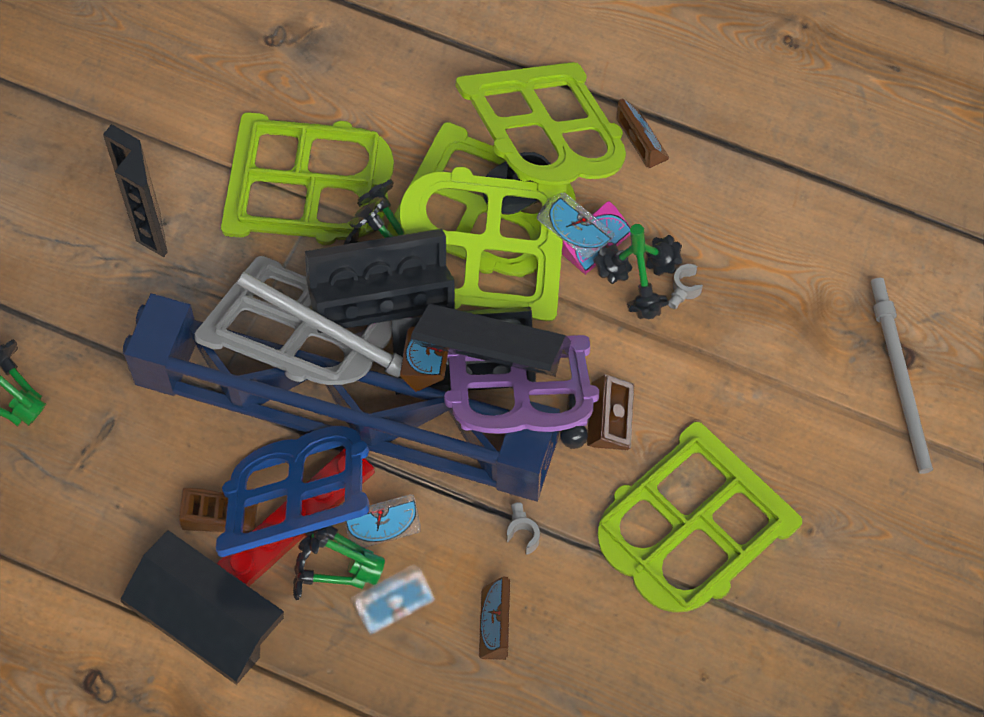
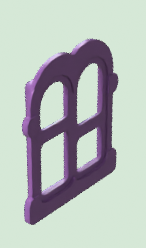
(523, 414)

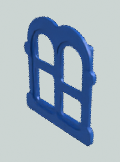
(294, 453)

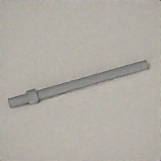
(886, 313)
(391, 362)

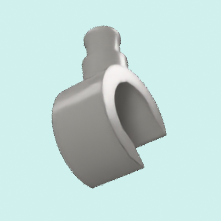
(681, 291)
(520, 522)

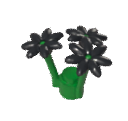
(363, 563)

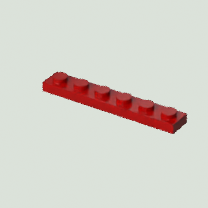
(253, 563)

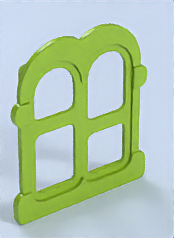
(525, 80)
(453, 138)
(245, 172)
(546, 248)
(647, 563)

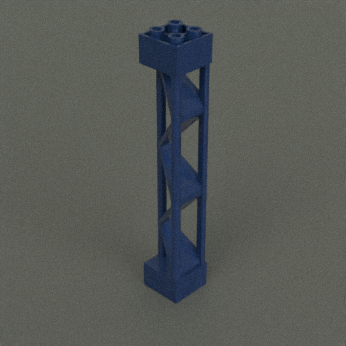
(161, 355)

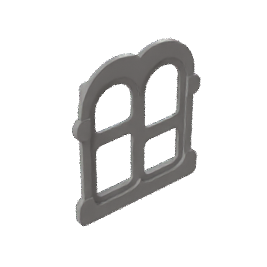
(214, 331)

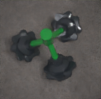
(661, 258)

